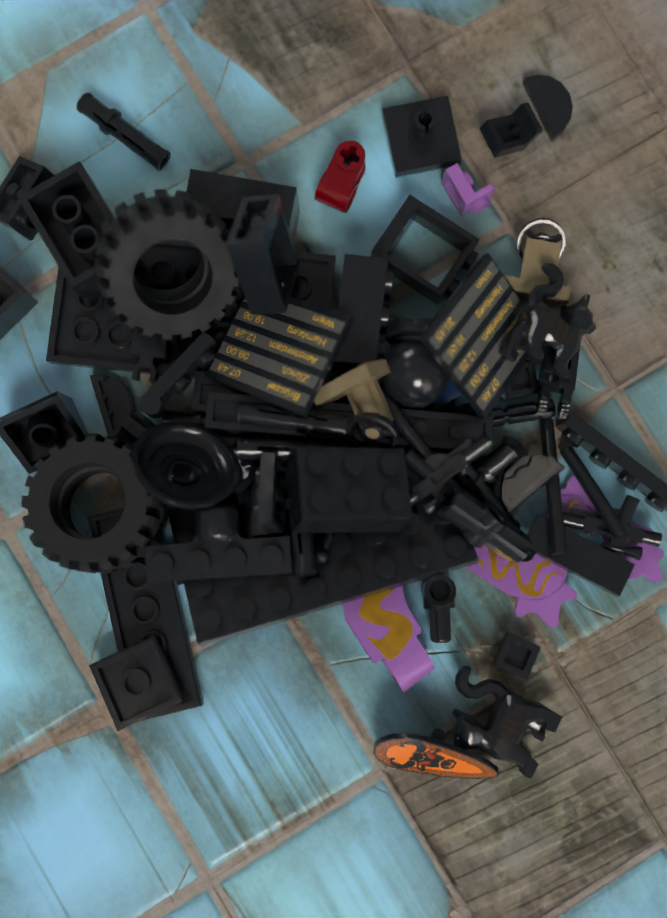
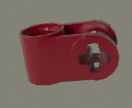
(340, 181)

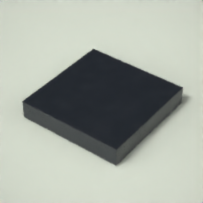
(137, 682)

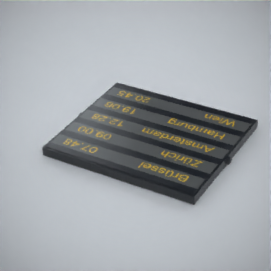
(470, 332)
(281, 354)

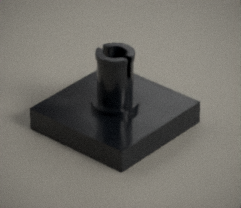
(421, 136)

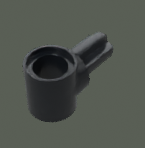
(439, 609)

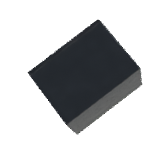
(39, 427)

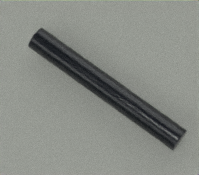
(594, 493)

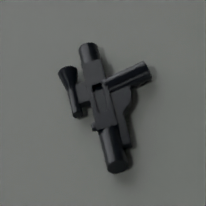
(441, 467)
(593, 523)

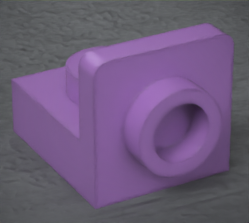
(461, 191)

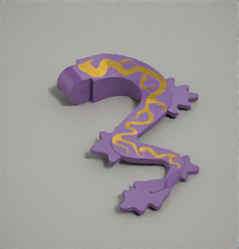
(390, 630)

